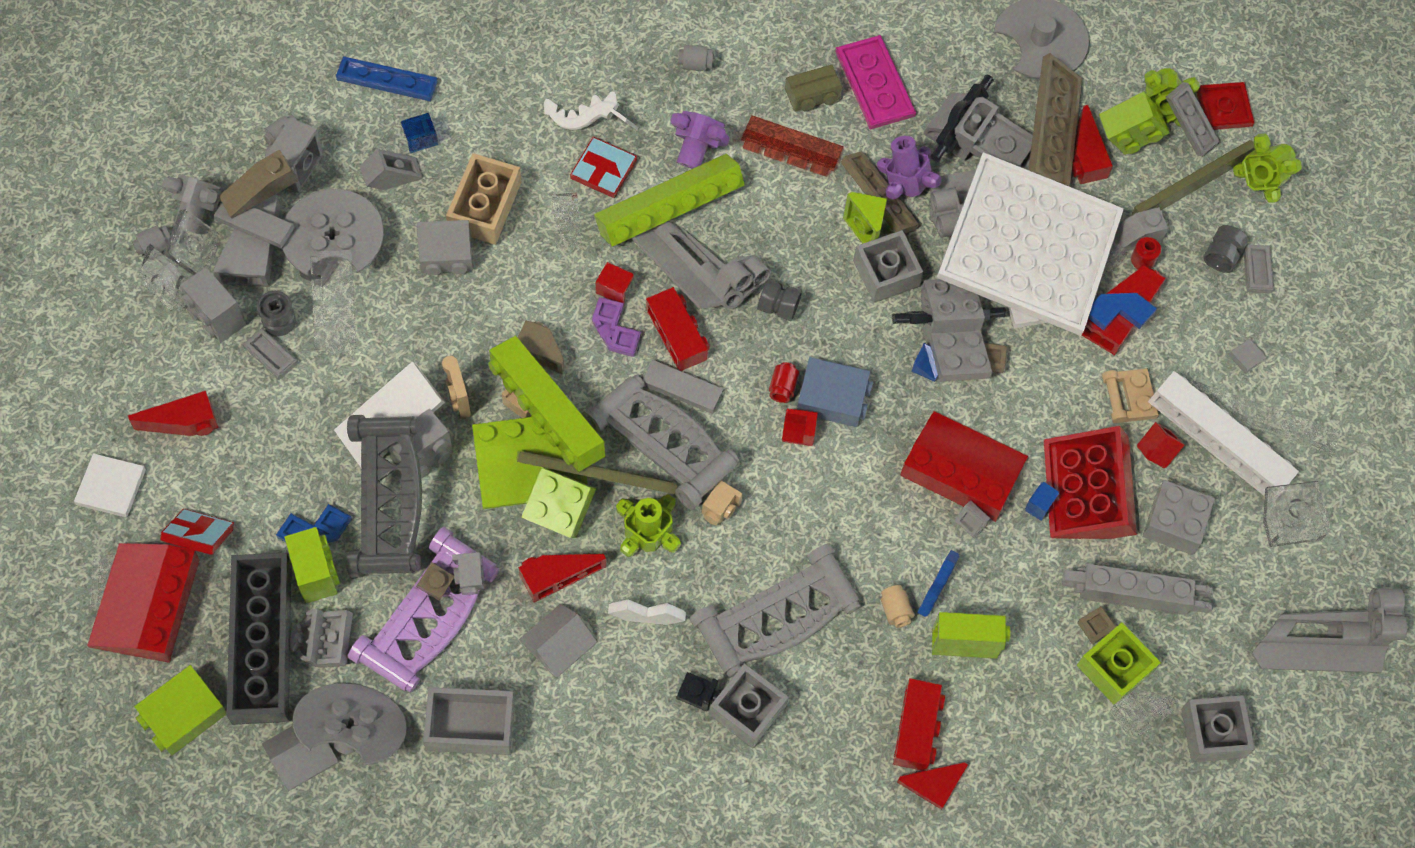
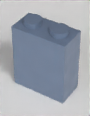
(835, 391)

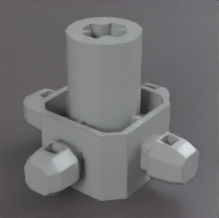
(194, 194)

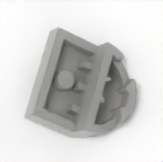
(322, 638)

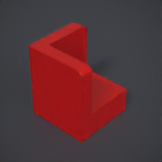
(613, 282)
(799, 427)
(1160, 445)

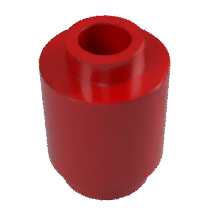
(1146, 253)
(783, 382)

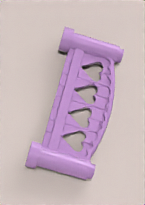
(384, 653)

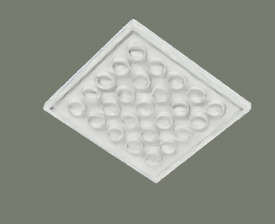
(1030, 244)

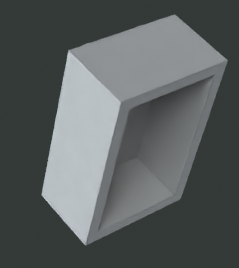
(469, 721)

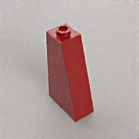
(1143, 282)

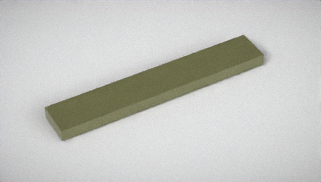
(1196, 179)
(598, 472)

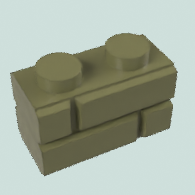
(813, 88)

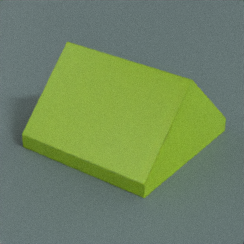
(864, 215)

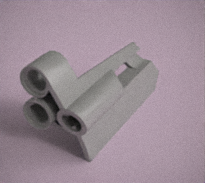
(949, 199)
(704, 284)
(1353, 641)

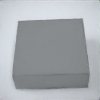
(1247, 356)
(972, 519)

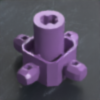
(698, 134)
(909, 169)

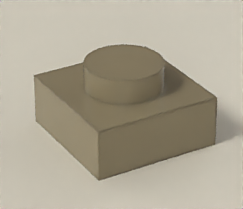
(996, 357)
(435, 581)
(1096, 625)

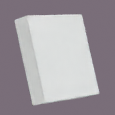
(110, 485)

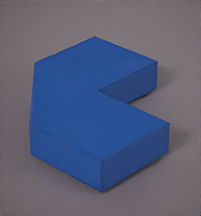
(1128, 305)
(330, 523)
(938, 584)

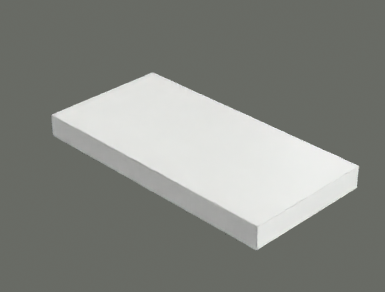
(404, 395)

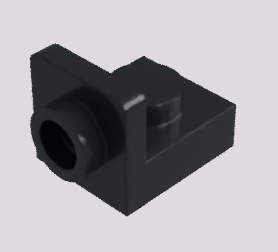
(698, 691)

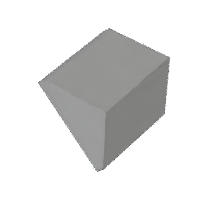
(559, 640)
(294, 761)

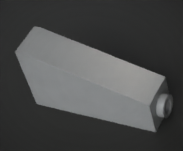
(247, 258)

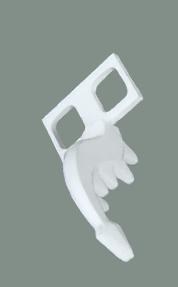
(586, 115)

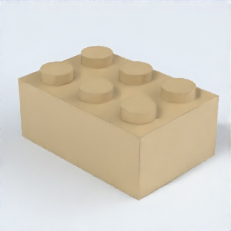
(485, 196)

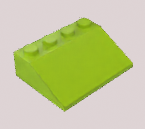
(500, 475)

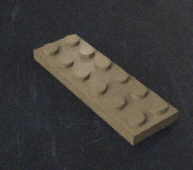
(1055, 121)

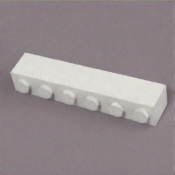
(1221, 434)

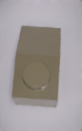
(542, 345)

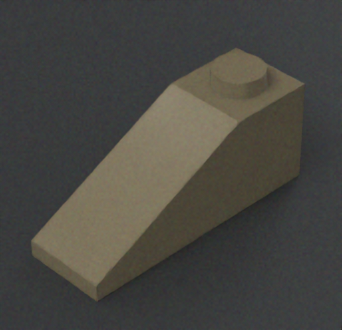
(258, 184)

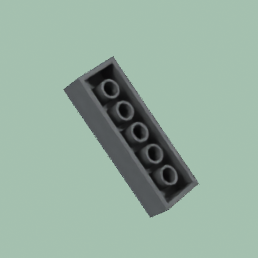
(259, 639)

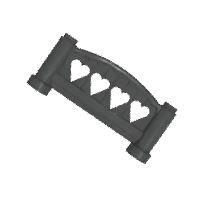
(375, 437)

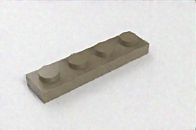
(874, 184)

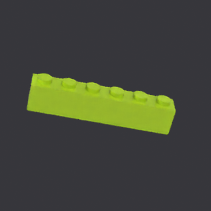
(669, 199)
(546, 404)

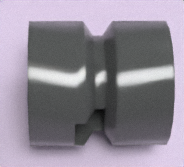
(1225, 248)
(780, 300)
(276, 313)

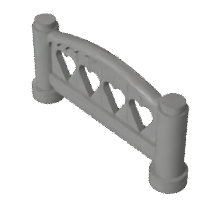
(695, 478)
(722, 629)

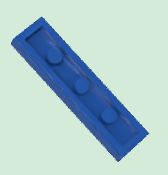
(386, 78)

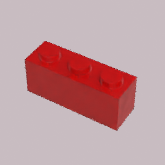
(677, 329)
(918, 725)

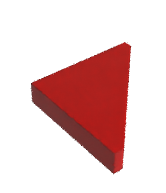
(934, 784)

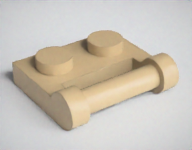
(456, 387)
(1137, 392)

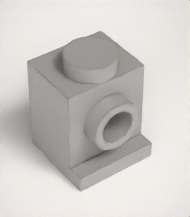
(469, 572)

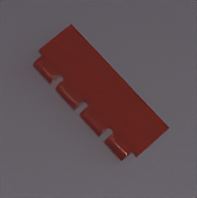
(797, 145)

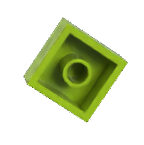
(1134, 123)
(558, 502)
(312, 564)
(1118, 663)

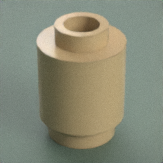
(897, 606)

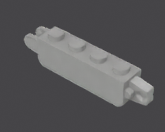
(1138, 589)

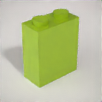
(969, 635)
(179, 711)

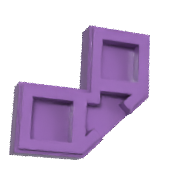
(615, 337)

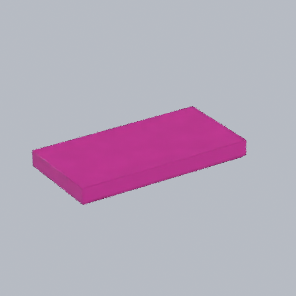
(875, 82)

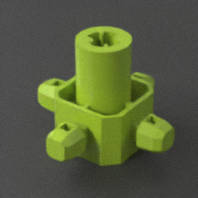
(1161, 84)
(1268, 167)
(648, 525)

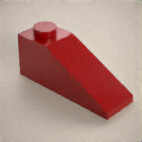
(1090, 155)
(183, 416)
(554, 572)

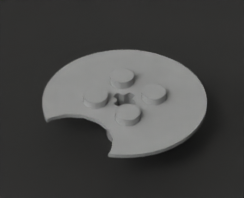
(1043, 29)
(331, 223)
(352, 720)

